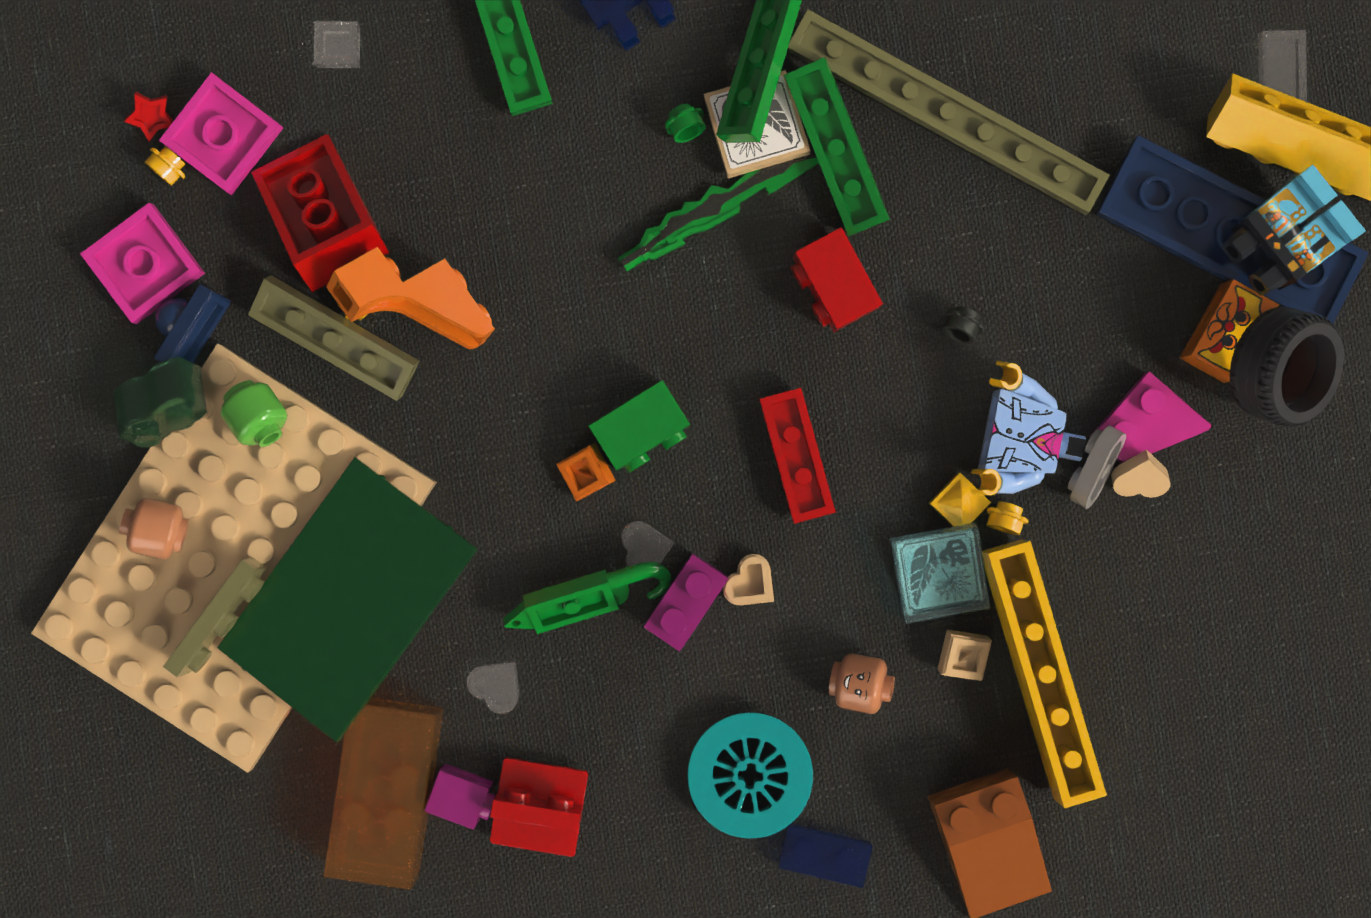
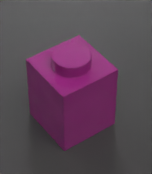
(460, 797)

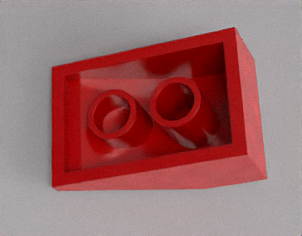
(317, 210)

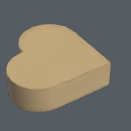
(1142, 476)
(750, 583)

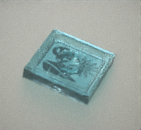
(940, 573)

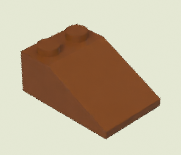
(991, 842)

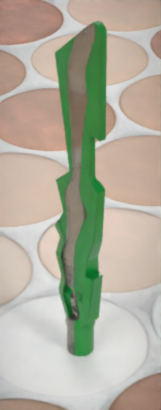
(713, 208)

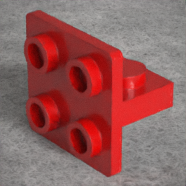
(538, 807)

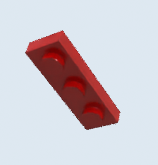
(797, 455)

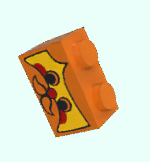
(1221, 327)

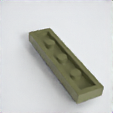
(333, 337)

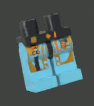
(1277, 241)

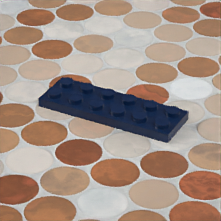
(1193, 216)

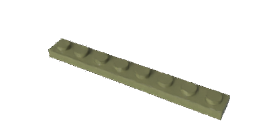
(949, 113)

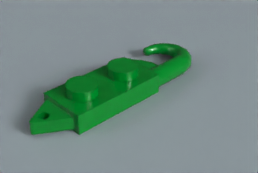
(583, 597)

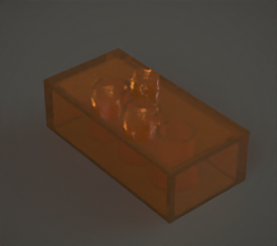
(384, 794)

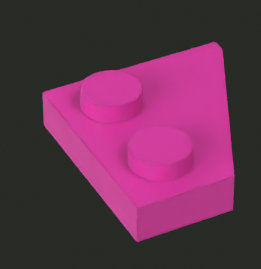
(1152, 418)

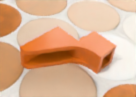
(432, 297)

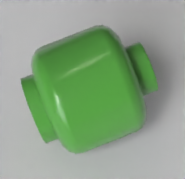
(253, 413)

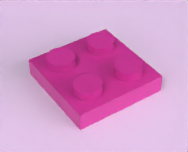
(221, 133)
(142, 263)

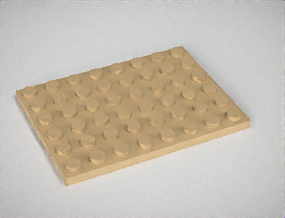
(131, 611)

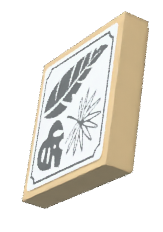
(781, 138)

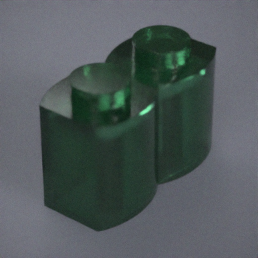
(160, 402)

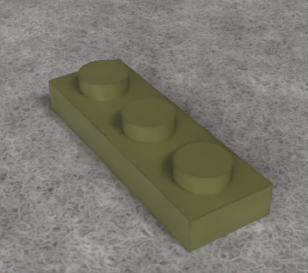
(216, 618)

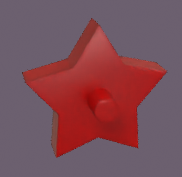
(149, 114)

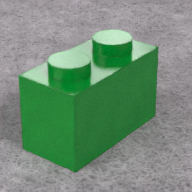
(640, 427)

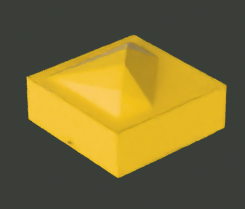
(957, 503)

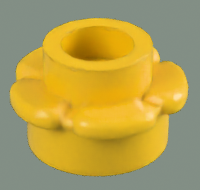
(166, 165)
(1006, 518)

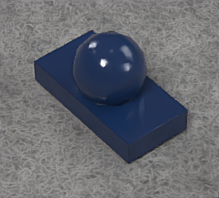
(189, 323)

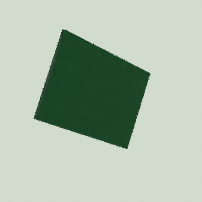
(347, 599)

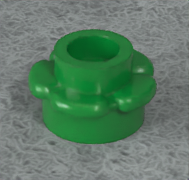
(685, 123)

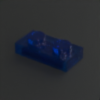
(825, 855)

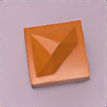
(585, 472)

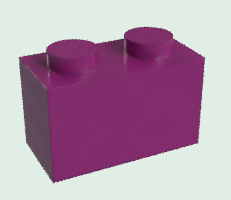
(686, 602)

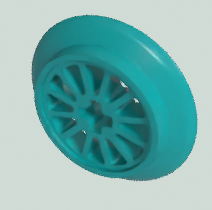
(759, 821)

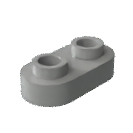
(1103, 452)

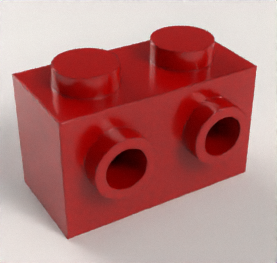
(836, 280)

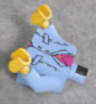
(1022, 435)

